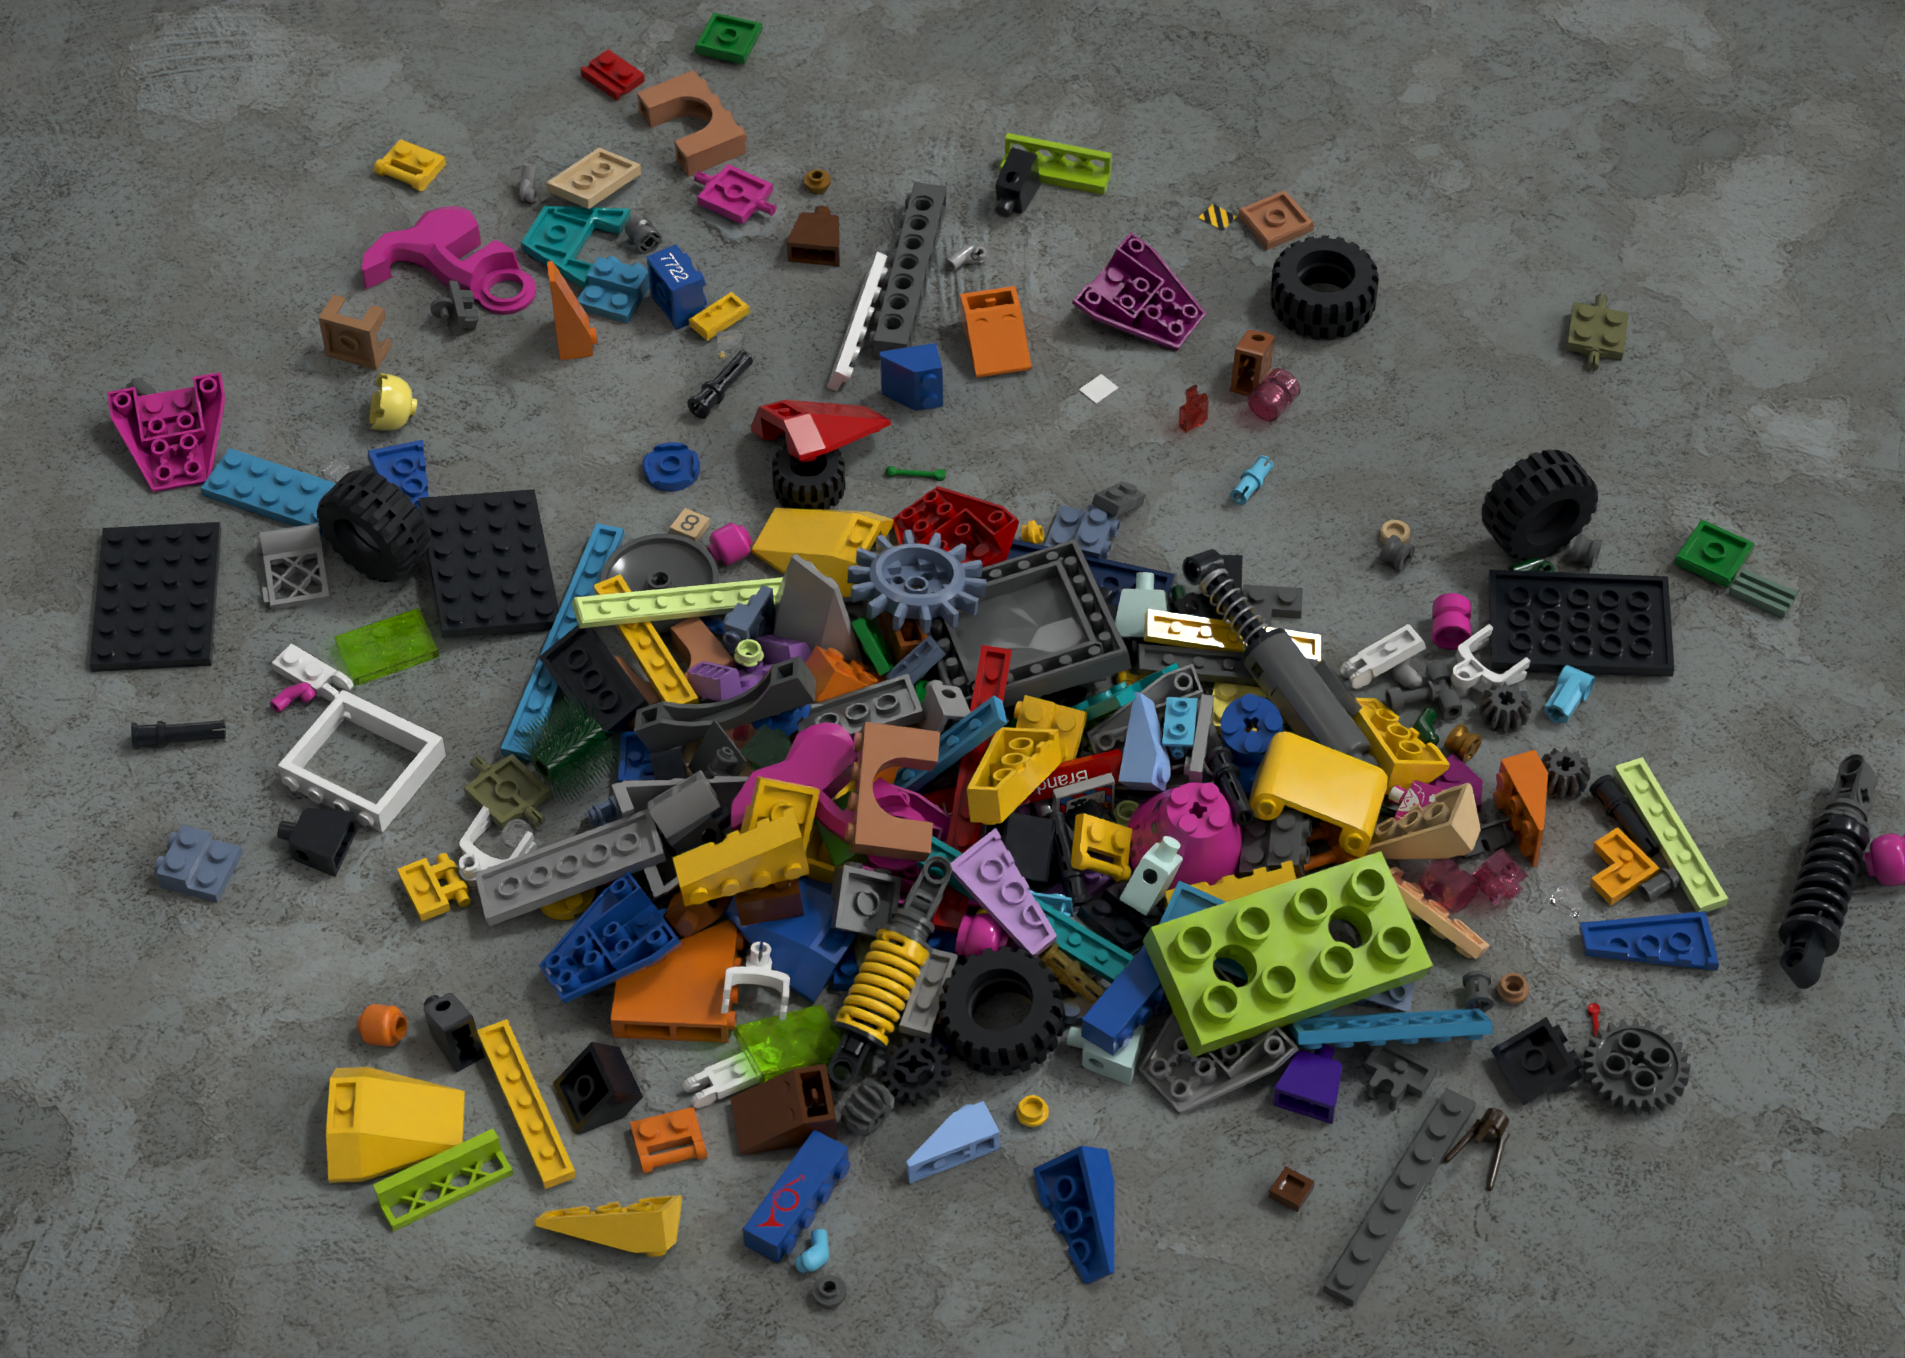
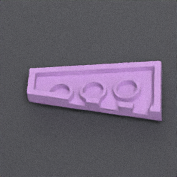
(997, 885)

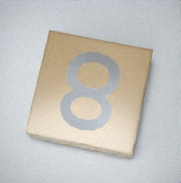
(690, 525)

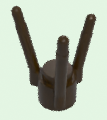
(1488, 1128)

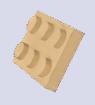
(593, 178)

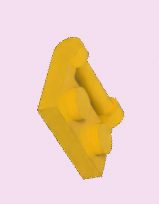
(412, 161)
(1102, 838)

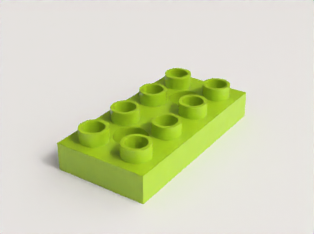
(1287, 953)

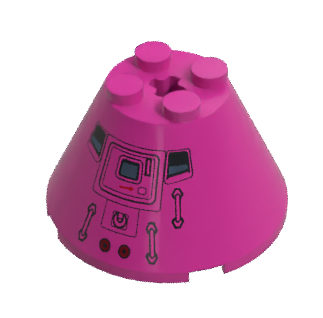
(1201, 824)

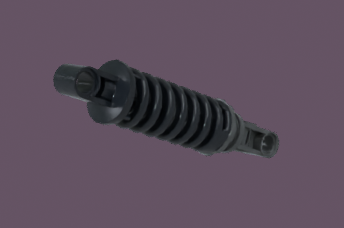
(1828, 874)

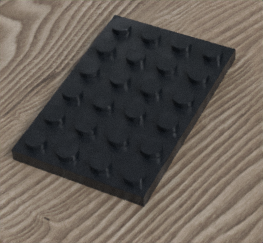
(489, 563)
(156, 597)
(1581, 622)

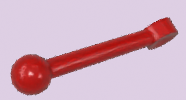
(1594, 1010)

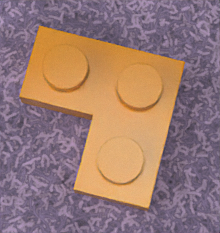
(1626, 868)

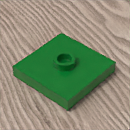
(728, 38)
(1714, 553)
(874, 644)

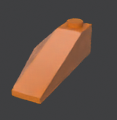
(571, 321)

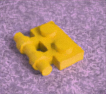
(425, 891)

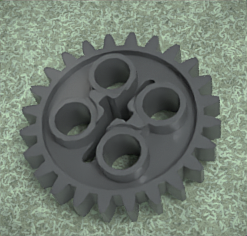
(1636, 1066)

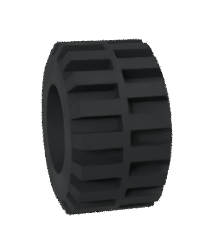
(812, 492)

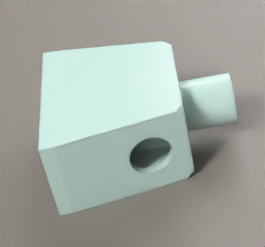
(1135, 603)
(1153, 876)
(1117, 1067)

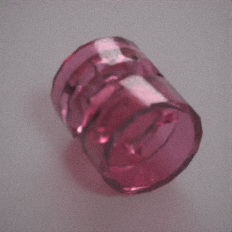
(1274, 394)
(1453, 886)

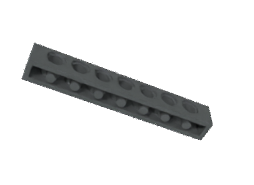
(910, 268)

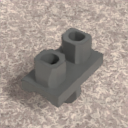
(455, 309)

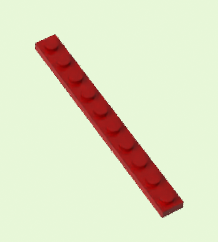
(963, 834)

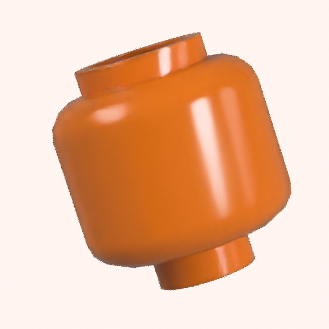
(382, 1025)

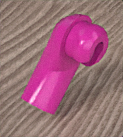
(290, 693)

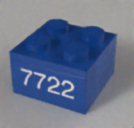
(676, 285)

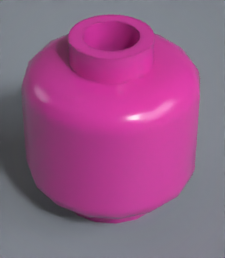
(729, 544)

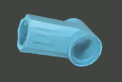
(1570, 690)

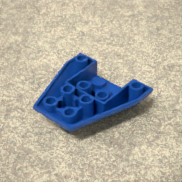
(609, 942)
(802, 944)

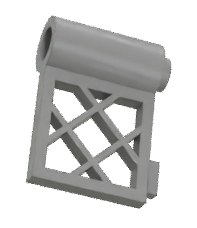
(289, 546)

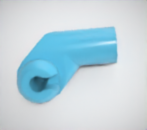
(816, 1255)

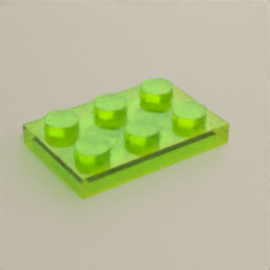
(386, 646)
(781, 1045)

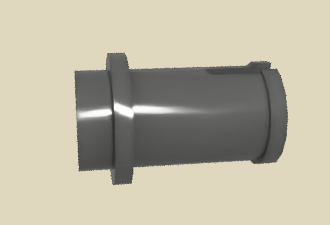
(1664, 881)

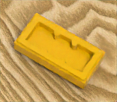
(719, 316)

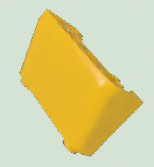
(1321, 785)

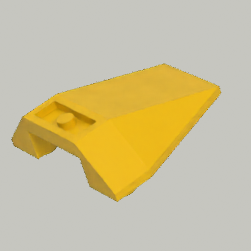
(822, 537)
(387, 1122)

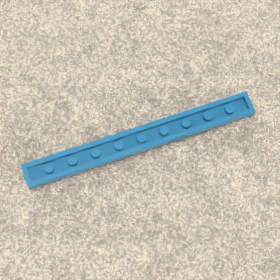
(542, 687)

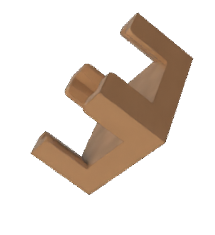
(353, 338)

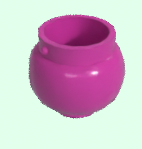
(1887, 859)
(980, 933)

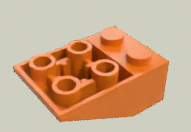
(995, 331)
(837, 675)
(1522, 795)

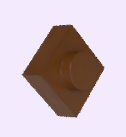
(1291, 1189)

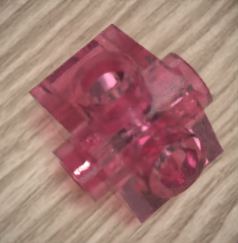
(1500, 877)

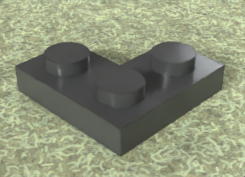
(1273, 601)

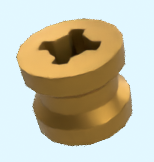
(1463, 742)

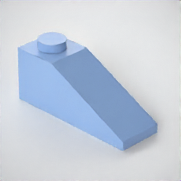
(1144, 759)
(959, 1139)

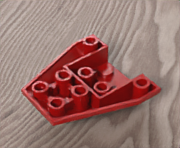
(815, 426)
(960, 518)

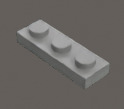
(1195, 765)
(923, 1005)

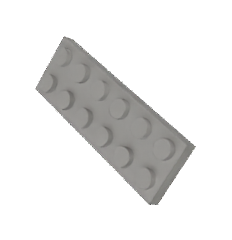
(569, 867)

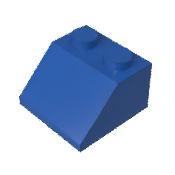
(913, 376)

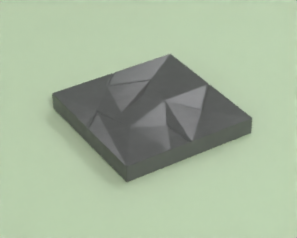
(1048, 616)

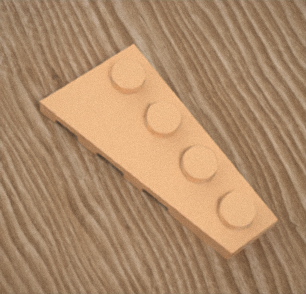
(1436, 915)

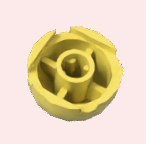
(391, 403)

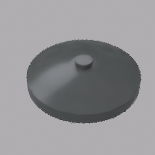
(662, 563)

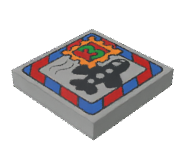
(1072, 796)

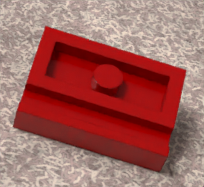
(612, 74)

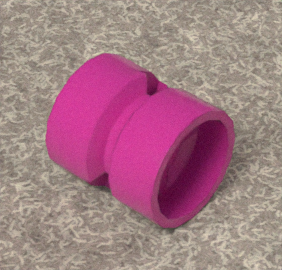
(1451, 620)

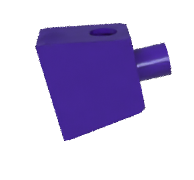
(1310, 1084)

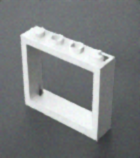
(381, 722)

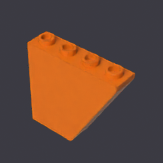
(682, 992)

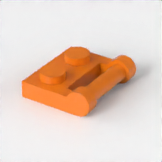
(667, 1132)

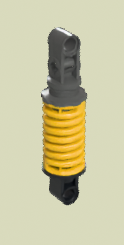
(887, 975)

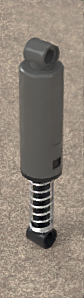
(1279, 665)

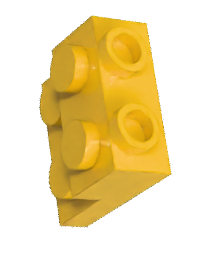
(1045, 714)
(774, 797)

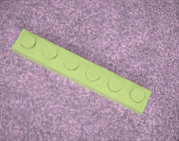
(1671, 835)

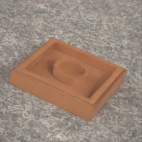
(1276, 220)

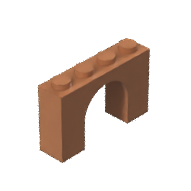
(691, 97)
(694, 644)
(871, 827)

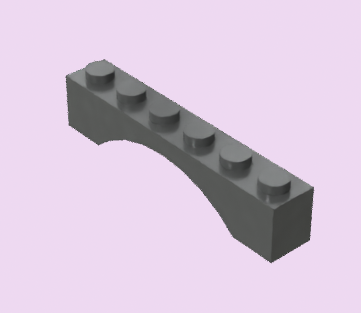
(674, 724)

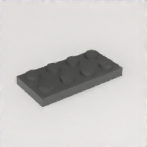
(883, 703)

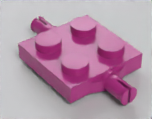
(735, 194)

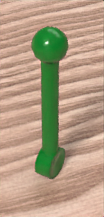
(939, 474)

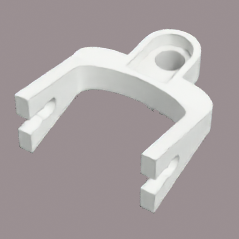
(1471, 672)
(476, 860)
(757, 972)

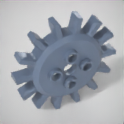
(937, 573)

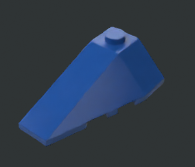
(1081, 1200)

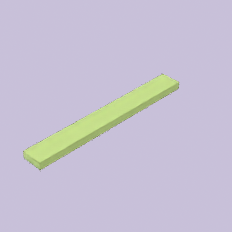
(666, 603)

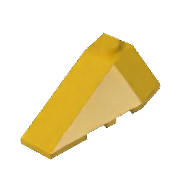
(1397, 747)
(638, 1228)

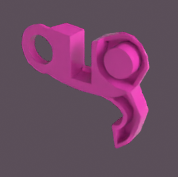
(438, 244)
(824, 760)

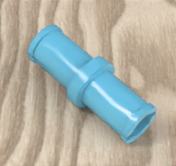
(1252, 480)

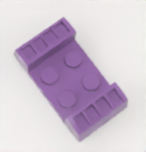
(725, 682)

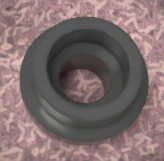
(832, 1299)

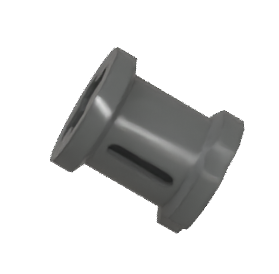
(1482, 986)

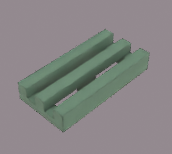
(1765, 590)

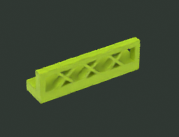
(1059, 170)
(440, 1169)

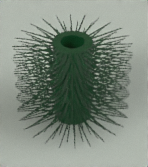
(568, 748)

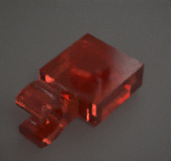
(1195, 410)

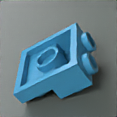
(614, 289)

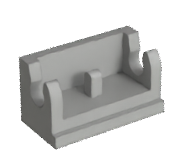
(683, 804)

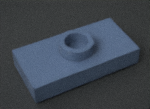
(918, 661)

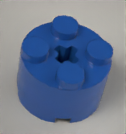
(1250, 713)

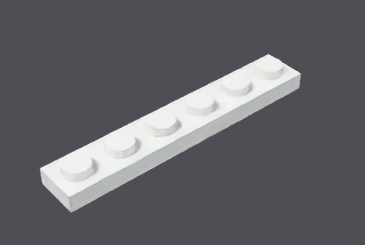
(855, 330)

